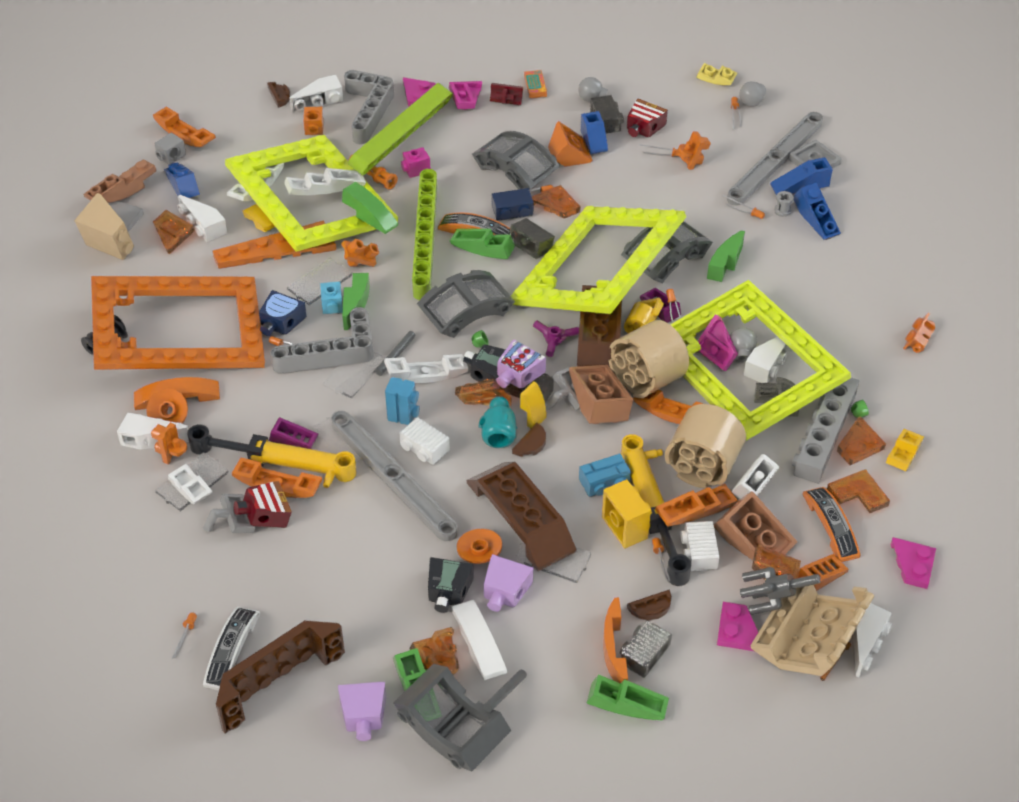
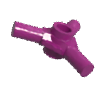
(554, 335)

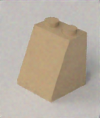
(104, 229)

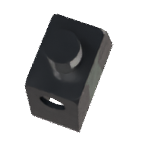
(484, 363)
(448, 582)

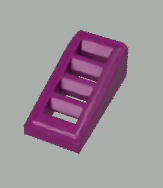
(664, 314)
(292, 428)

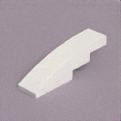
(330, 182)
(479, 640)

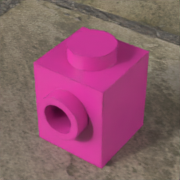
(415, 161)

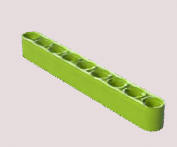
(399, 129)
(424, 233)

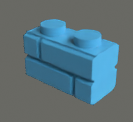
(401, 401)
(603, 474)

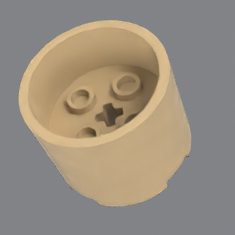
(649, 358)
(705, 445)

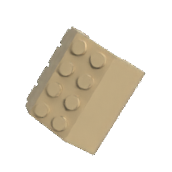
(810, 630)

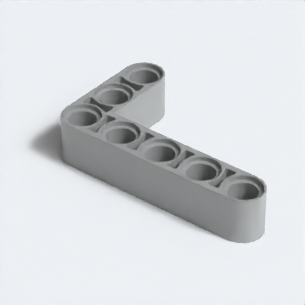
(379, 95)
(327, 352)

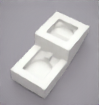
(189, 484)

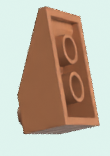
(600, 394)
(753, 524)

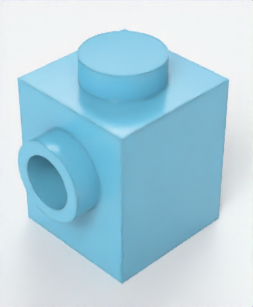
(331, 297)

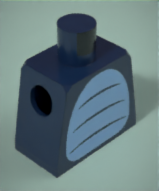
(281, 313)

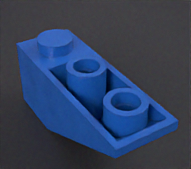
(808, 173)
(182, 180)
(816, 211)

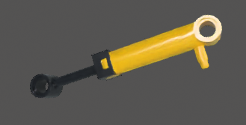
(260, 449)
(643, 479)

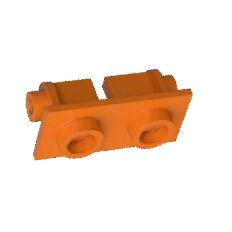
(920, 334)

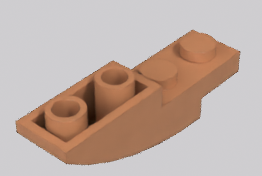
(128, 183)

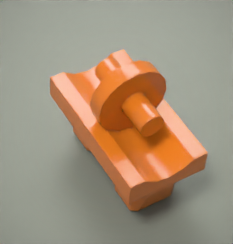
(691, 151)
(358, 253)
(168, 442)

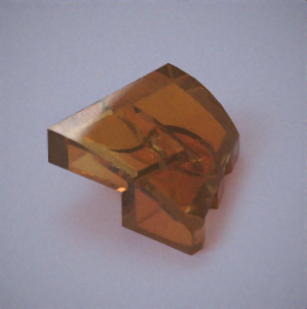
(438, 650)

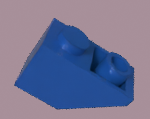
(594, 132)

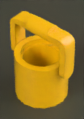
(642, 314)

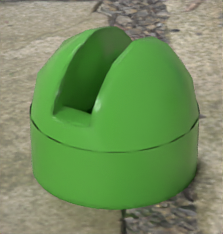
(479, 339)
(859, 409)

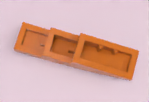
(696, 505)

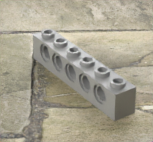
(824, 431)

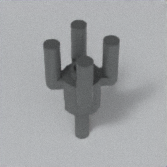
(773, 588)

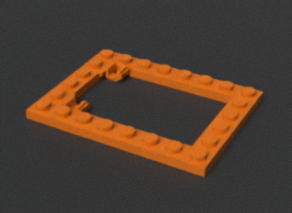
(113, 353)

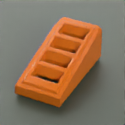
(820, 564)

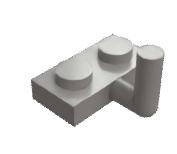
(567, 389)
(237, 523)

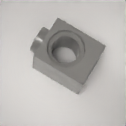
(170, 148)

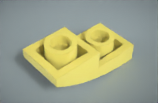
(723, 76)

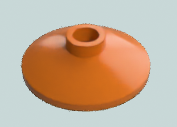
(164, 399)
(479, 545)

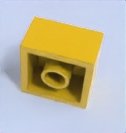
(626, 513)

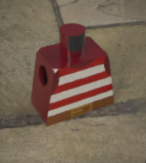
(645, 118)
(265, 506)

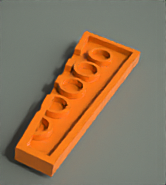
(264, 247)

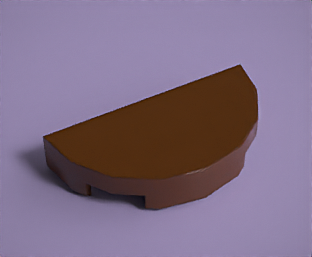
(279, 93)
(532, 442)
(651, 607)

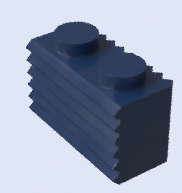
(512, 204)

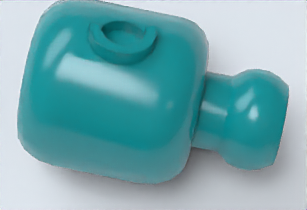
(498, 424)

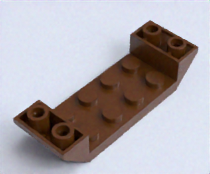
(597, 334)
(526, 512)
(271, 662)

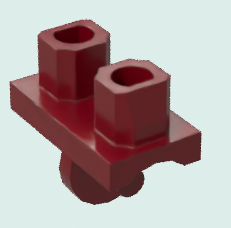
(506, 94)

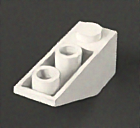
(317, 94)
(204, 218)
(765, 359)
(136, 431)
(868, 636)

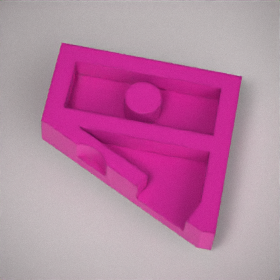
(415, 89)
(465, 93)
(717, 344)
(914, 561)
(736, 627)

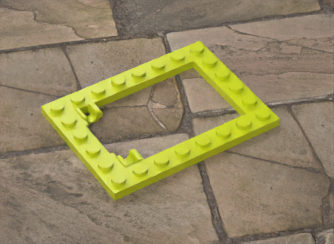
(250, 171)
(539, 285)
(737, 301)

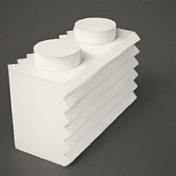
(424, 441)
(756, 477)
(700, 545)

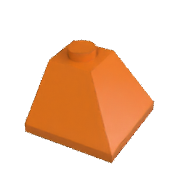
(568, 146)

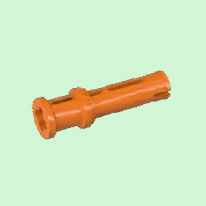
(381, 176)

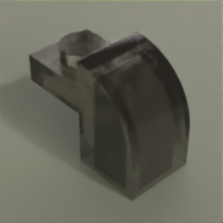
(766, 391)

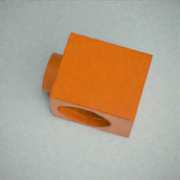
(313, 120)

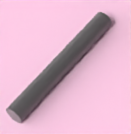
(396, 351)
(503, 692)

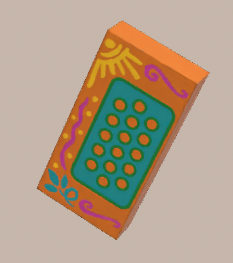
(535, 84)

